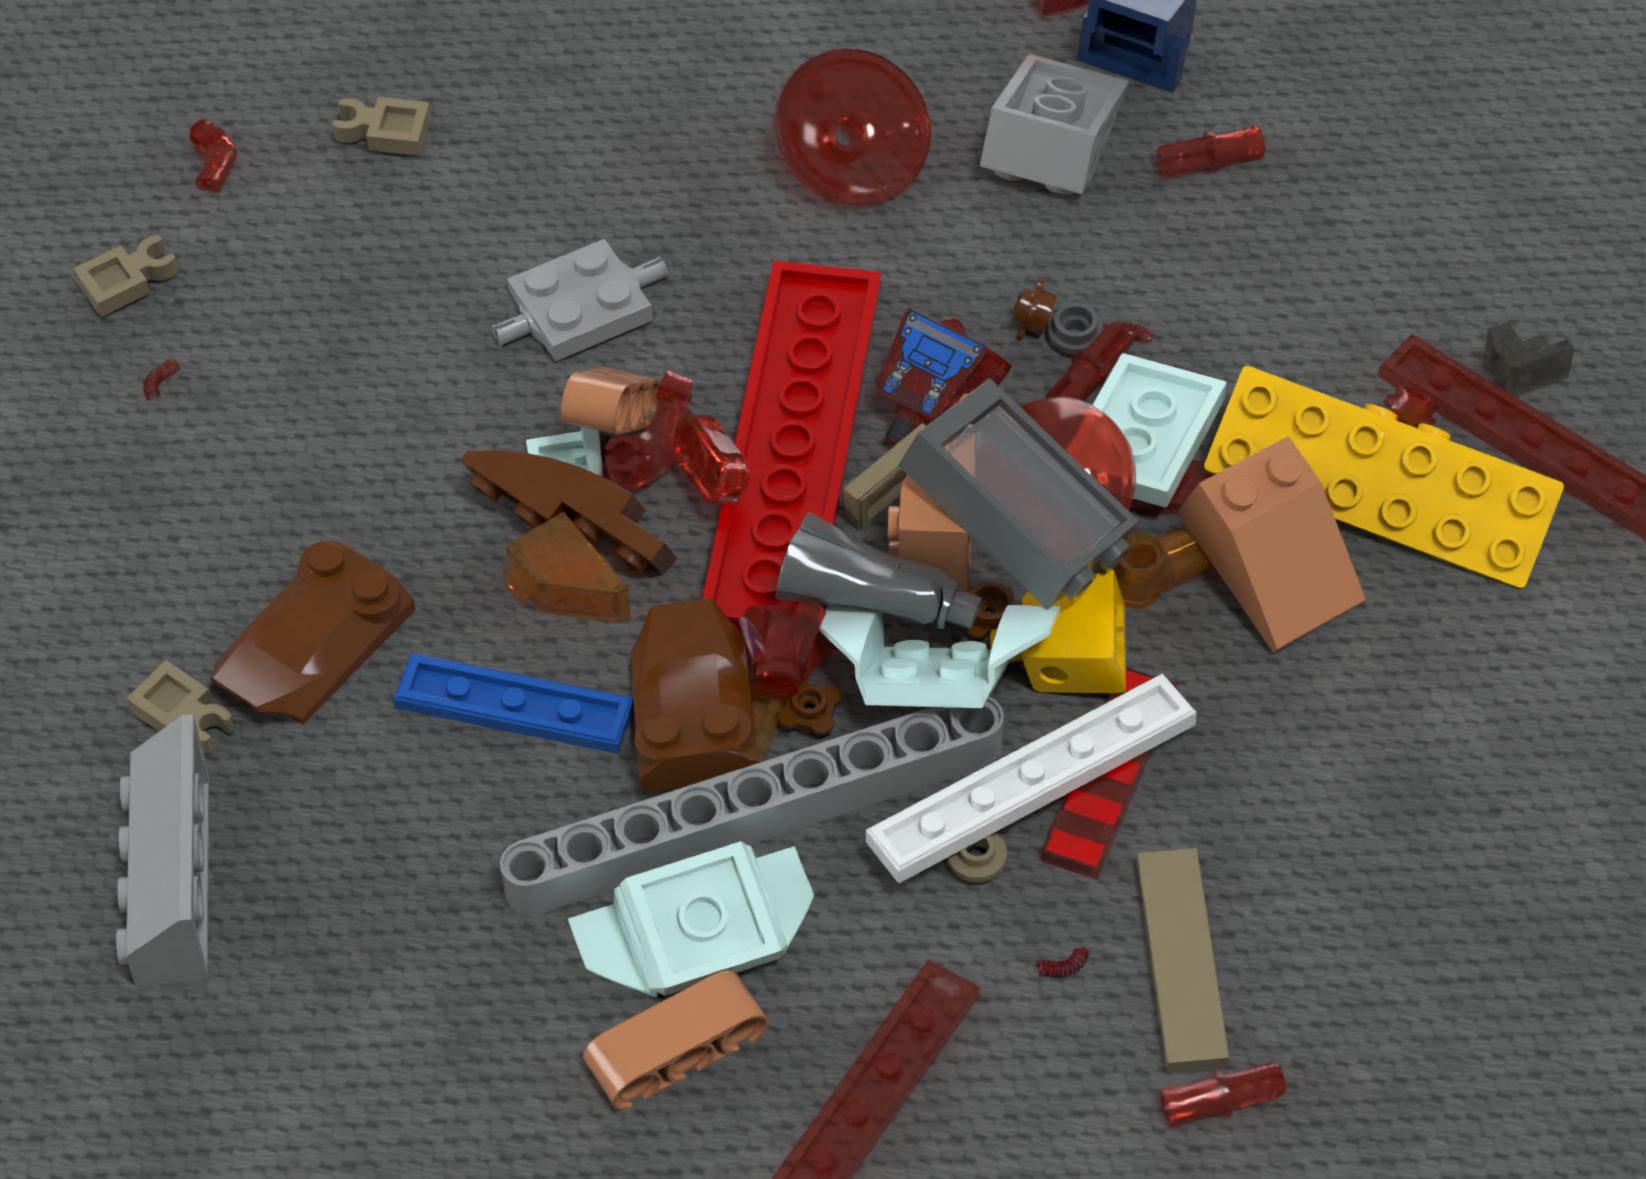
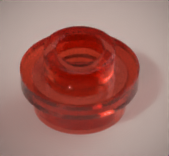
(1411, 406)

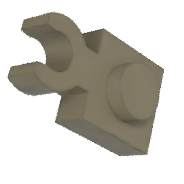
(389, 127)
(122, 278)
(173, 693)

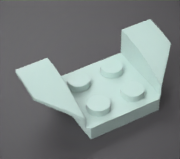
(931, 676)
(696, 919)

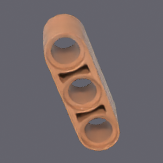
(609, 400)
(674, 1037)

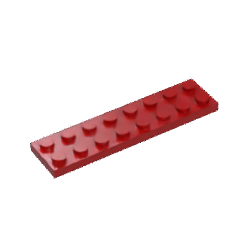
(793, 425)

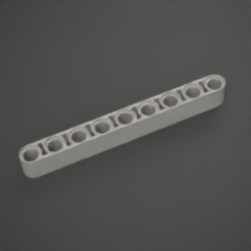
(725, 799)

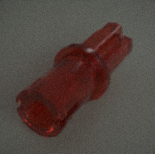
(1211, 151)
(1092, 366)
(1221, 1093)

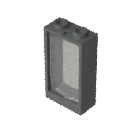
(1019, 495)

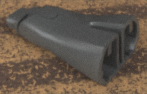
(845, 572)

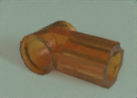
(1157, 564)

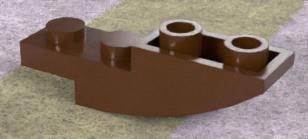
(594, 504)

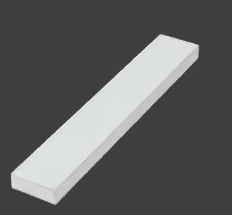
(1030, 778)

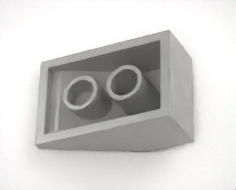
(1052, 124)

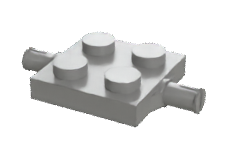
(579, 300)

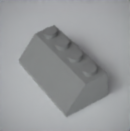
(165, 858)

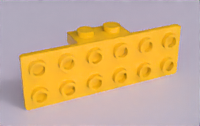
(1396, 477)

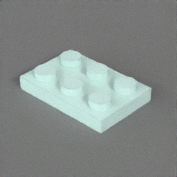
(1163, 418)

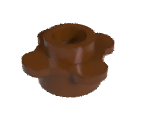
(1033, 309)
(994, 597)
(813, 720)

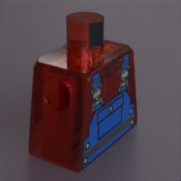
(932, 371)

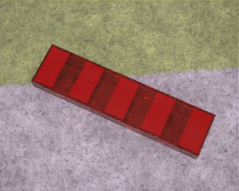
(1096, 810)

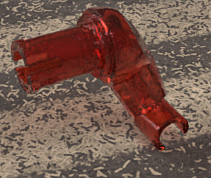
(648, 455)

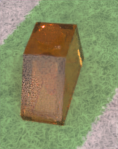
(565, 574)

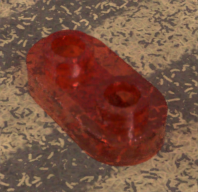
(710, 459)

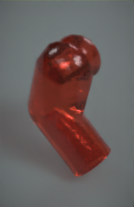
(216, 152)

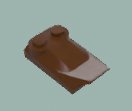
(314, 632)
(691, 696)

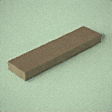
(1182, 960)

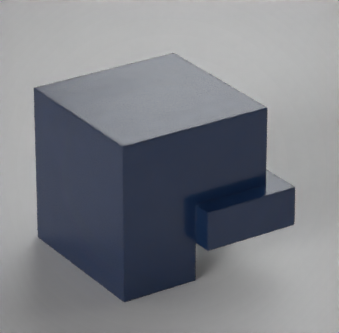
(1138, 39)

